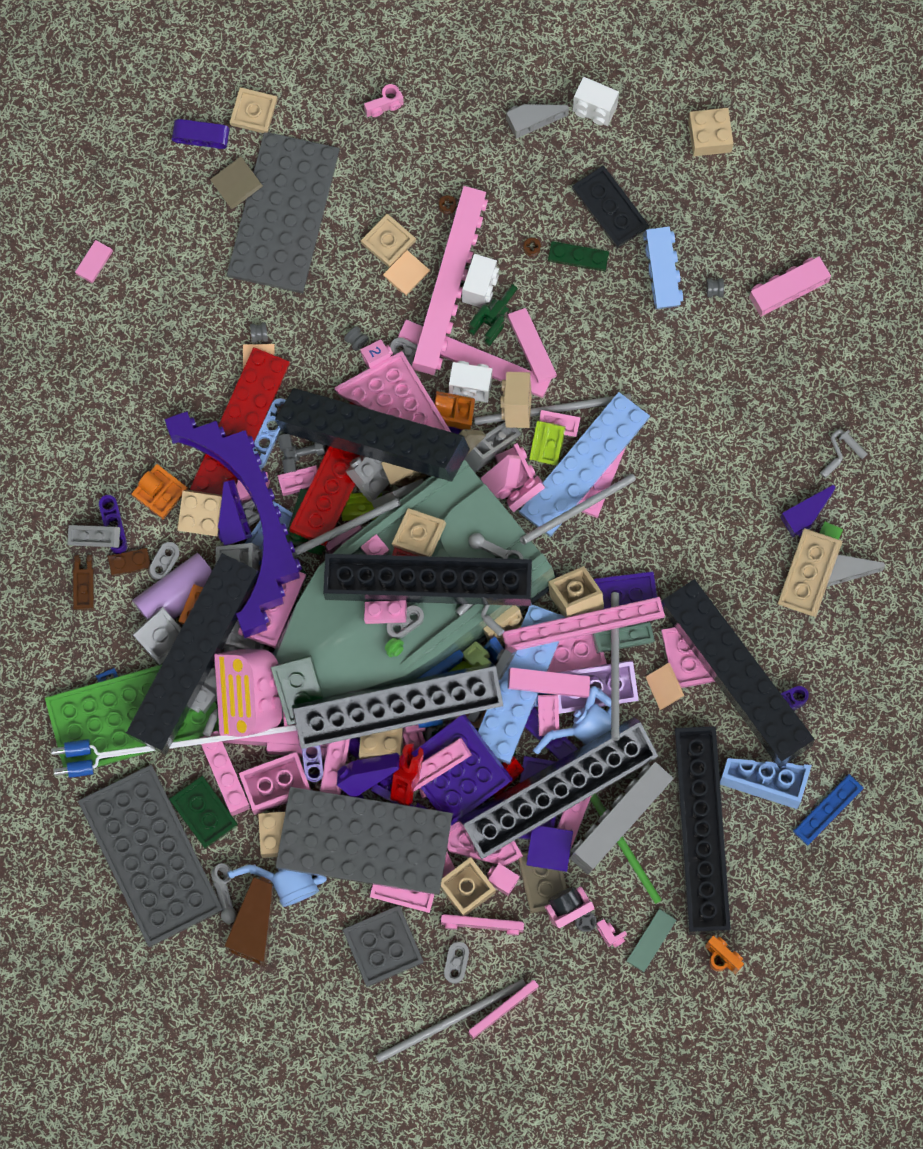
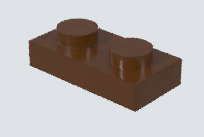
(129, 562)

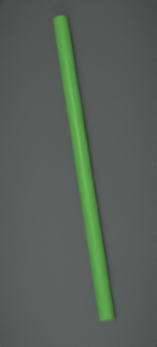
(629, 855)

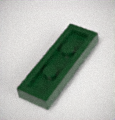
(578, 256)

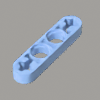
(264, 432)

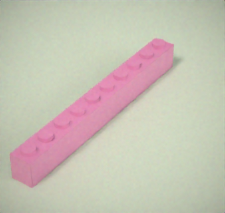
(448, 281)

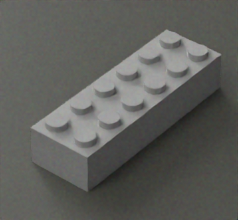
(624, 814)

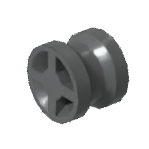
(715, 287)
(259, 332)
(356, 338)
(587, 919)

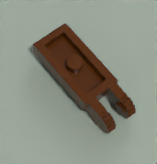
(83, 585)

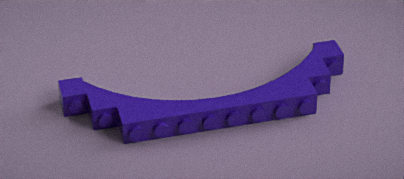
(277, 561)

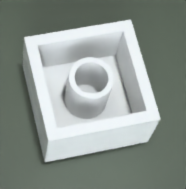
(595, 101)
(479, 281)
(470, 381)

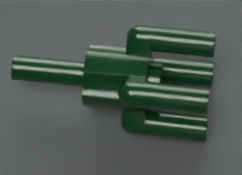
(493, 316)

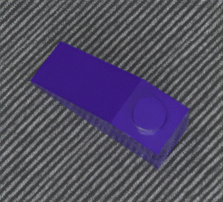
(806, 512)
(232, 519)
(365, 773)

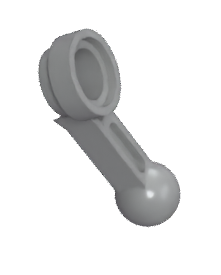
(477, 541)
(228, 914)

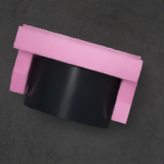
(568, 906)

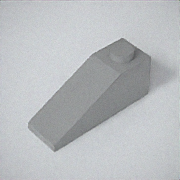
(532, 117)
(491, 445)
(851, 568)

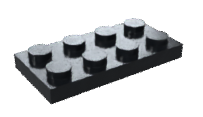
(610, 207)

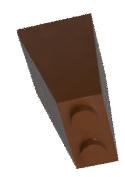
(253, 923)

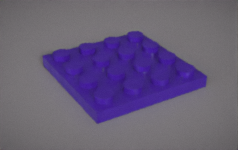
(469, 781)

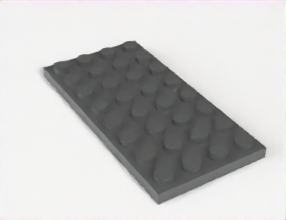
(285, 214)
(364, 841)
(150, 856)

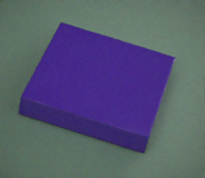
(549, 848)

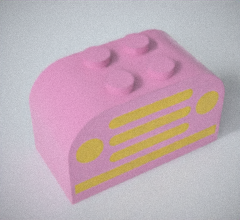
(246, 692)

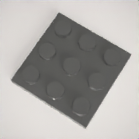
(383, 946)

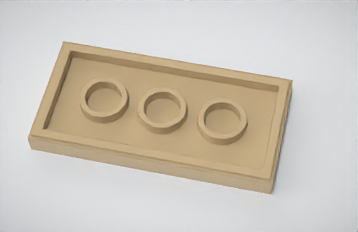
(810, 572)

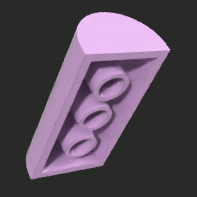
(174, 588)
(601, 678)

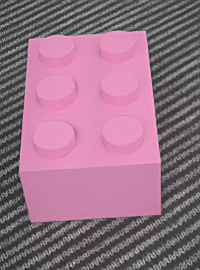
(270, 783)

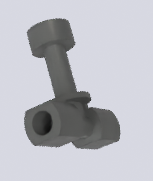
(293, 454)

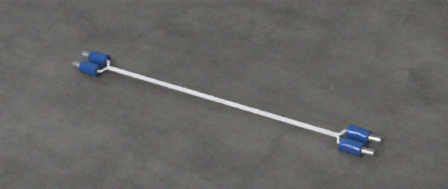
(86, 767)

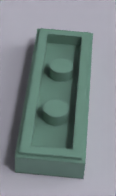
(628, 637)
(651, 940)

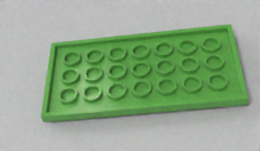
(105, 713)

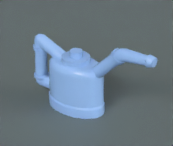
(588, 722)
(289, 885)

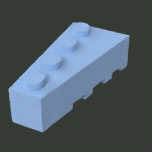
(662, 267)
(767, 780)

